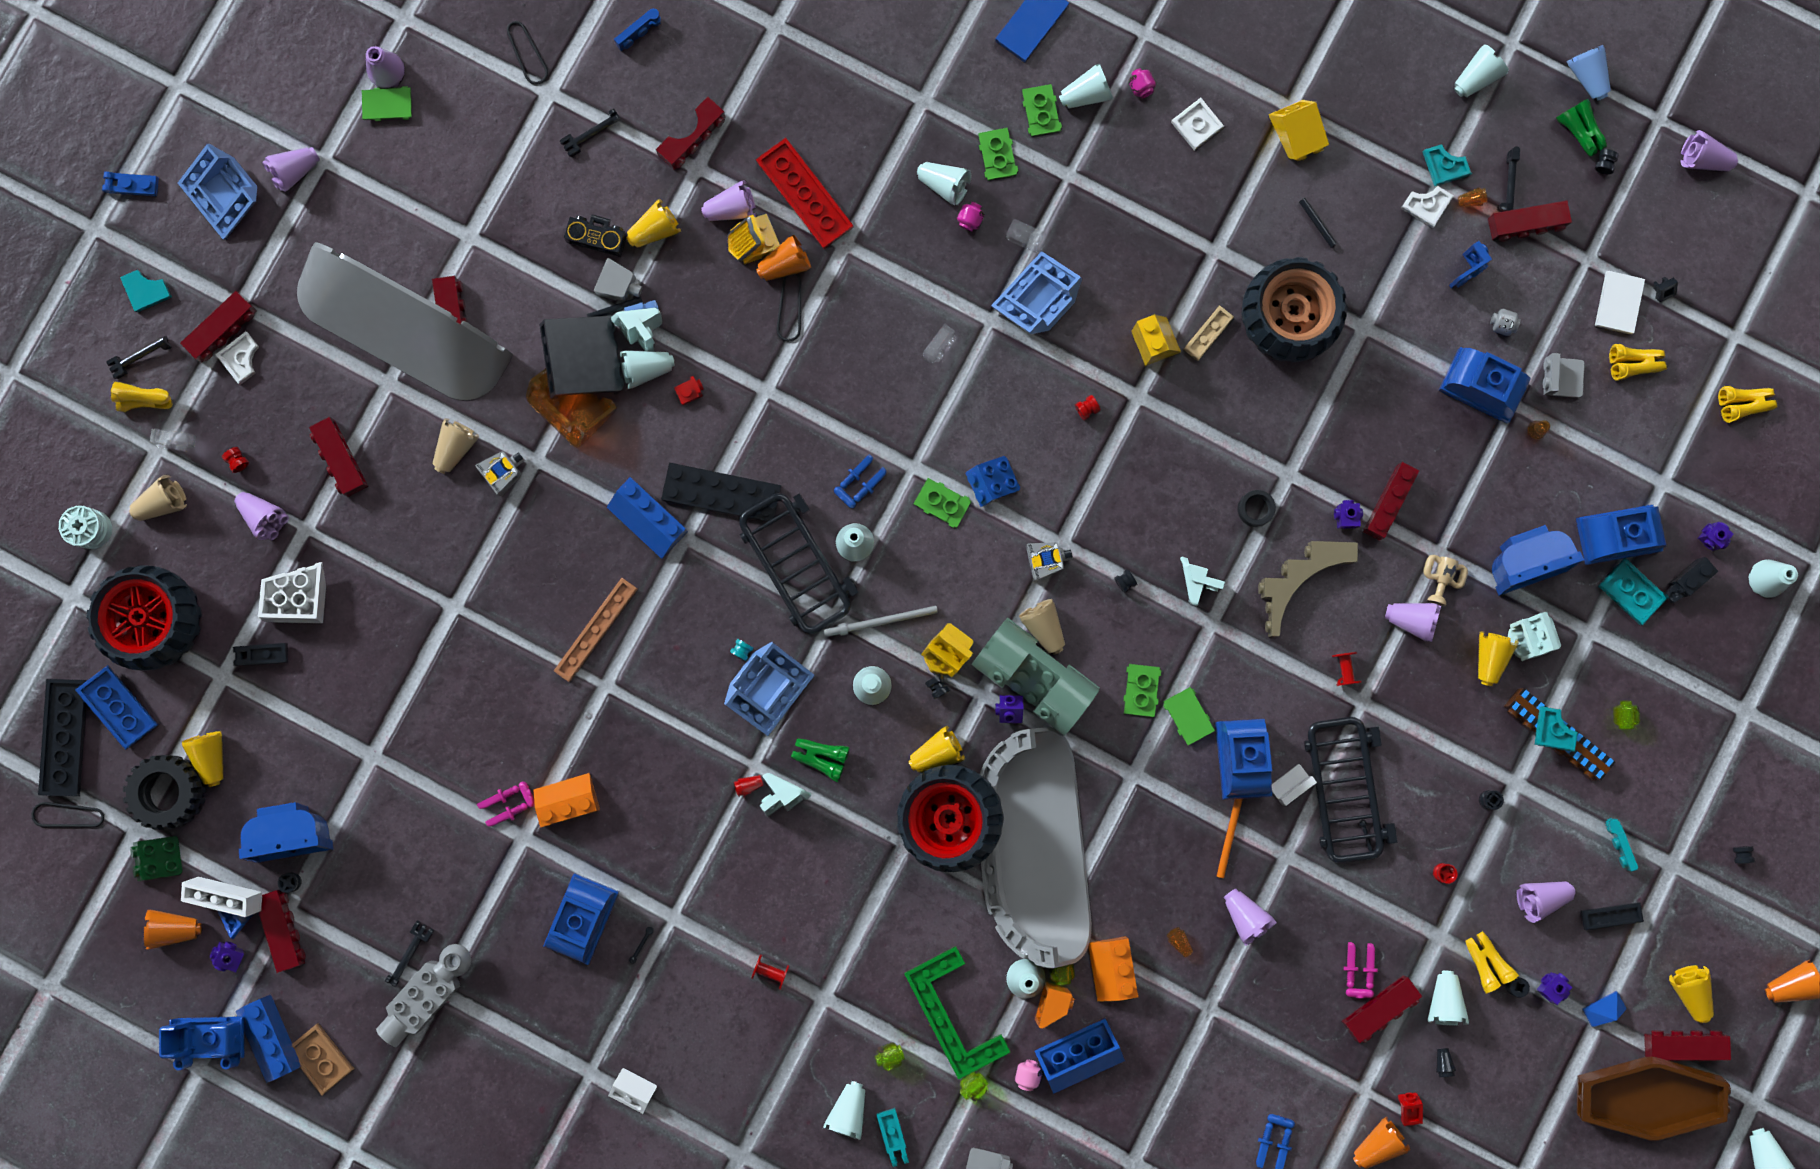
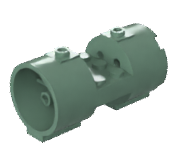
(1017, 661)

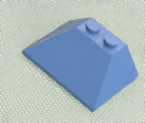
(219, 189)
(1039, 295)
(767, 687)

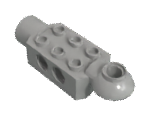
(424, 995)

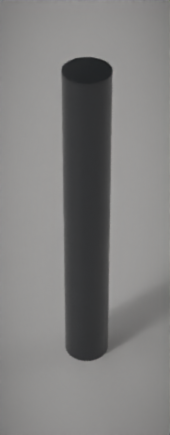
(1317, 222)
(615, 308)

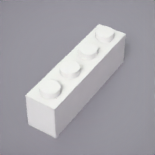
(221, 896)

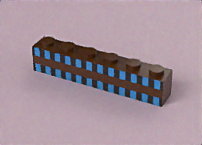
(1586, 755)

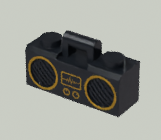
(593, 237)

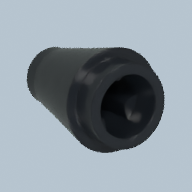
(1445, 1065)

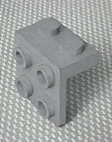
(1563, 376)
(986, 1159)

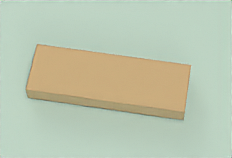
(1208, 333)

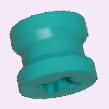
(741, 649)

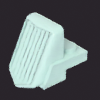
(638, 325)
(1196, 578)
(1535, 636)
(784, 795)

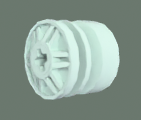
(95, 527)

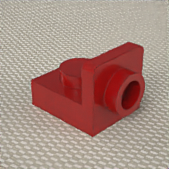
(689, 390)
(1411, 1109)

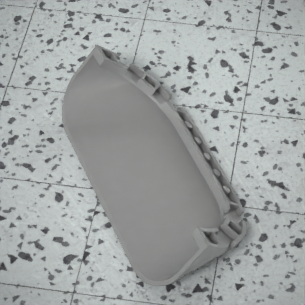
(398, 326)
(1038, 867)

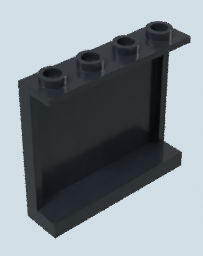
(581, 356)

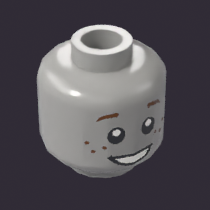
(1505, 322)

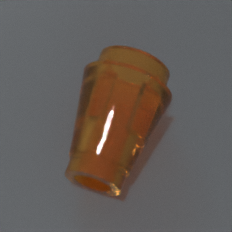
(1473, 198)
(1538, 429)
(1179, 941)

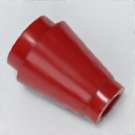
(747, 785)

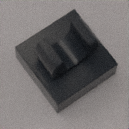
(1666, 289)

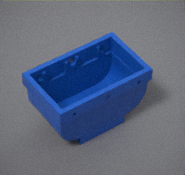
(1485, 383)
(1621, 534)
(1533, 555)
(1244, 759)
(281, 830)
(581, 918)

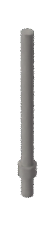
(843, 629)

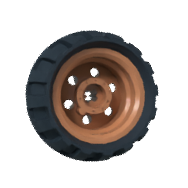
(1304, 279)

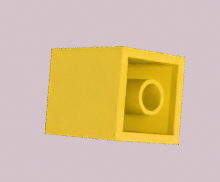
(1300, 129)
(1155, 339)

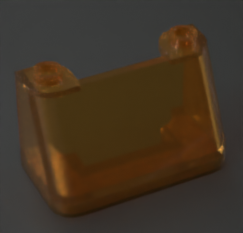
(571, 415)

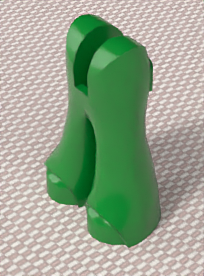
(1583, 126)
(813, 748)

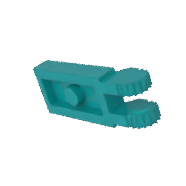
(1621, 843)
(892, 1134)

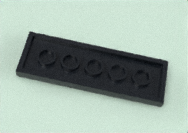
(718, 491)
(62, 739)

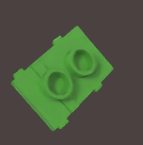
(386, 103)
(1041, 110)
(997, 154)
(942, 502)
(1141, 690)
(1188, 716)

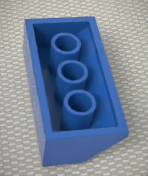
(646, 518)
(268, 1038)
(1079, 1055)

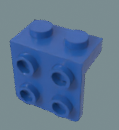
(1477, 257)
(992, 480)

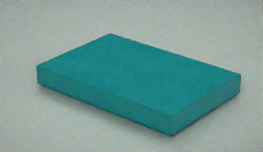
(1632, 591)

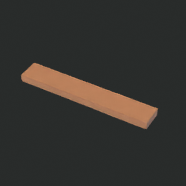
(595, 630)

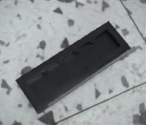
(1612, 916)

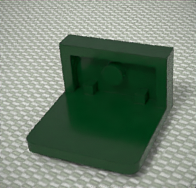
(156, 858)

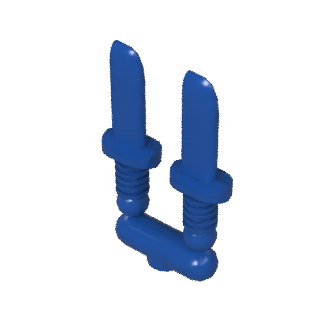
(854, 474)
(1284, 1147)

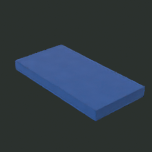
(1030, 26)
(116, 707)

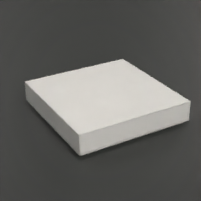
(1197, 124)

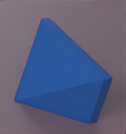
(233, 923)
(1605, 1010)

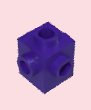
(1349, 521)
(1716, 536)
(1010, 709)
(226, 956)
(1554, 988)

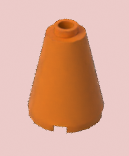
(784, 260)
(169, 929)
(1796, 984)
(1380, 1145)

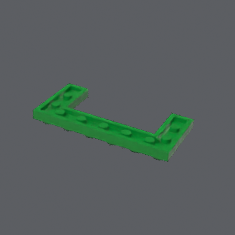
(960, 1060)

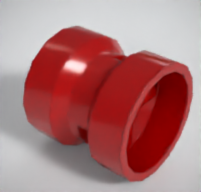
(1087, 407)
(235, 459)
(1445, 873)

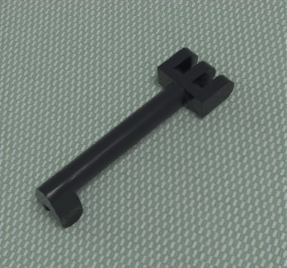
(573, 143)
(1512, 158)
(121, 364)
(419, 935)

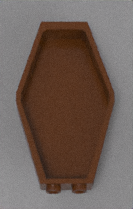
(1652, 1098)

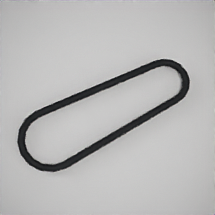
(518, 57)
(799, 309)
(67, 825)

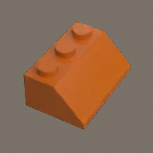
(565, 800)
(1113, 969)
(1053, 1004)

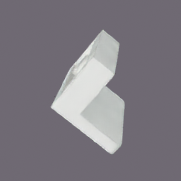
(1292, 785)
(632, 1090)

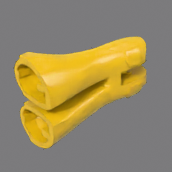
(1647, 357)
(1730, 395)
(131, 397)
(1503, 970)

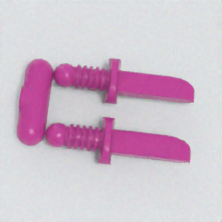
(510, 813)
(1370, 969)

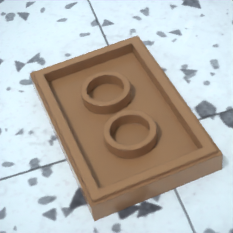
(321, 1059)

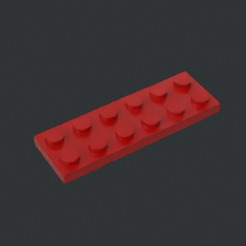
(804, 193)

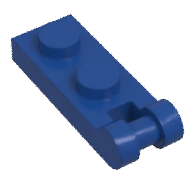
(637, 29)
(130, 184)

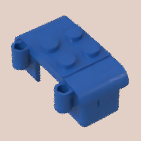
(203, 1039)

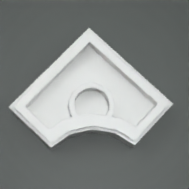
(1427, 206)
(238, 357)

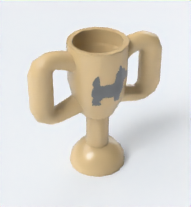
(1444, 575)

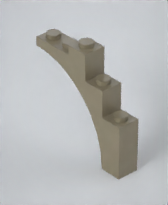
(1295, 572)

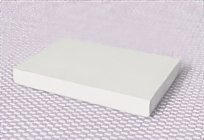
(1619, 302)

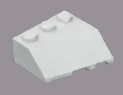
(294, 596)

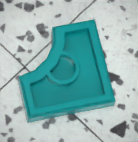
(1444, 166)
(144, 292)
(1553, 732)

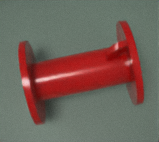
(1346, 669)
(770, 972)

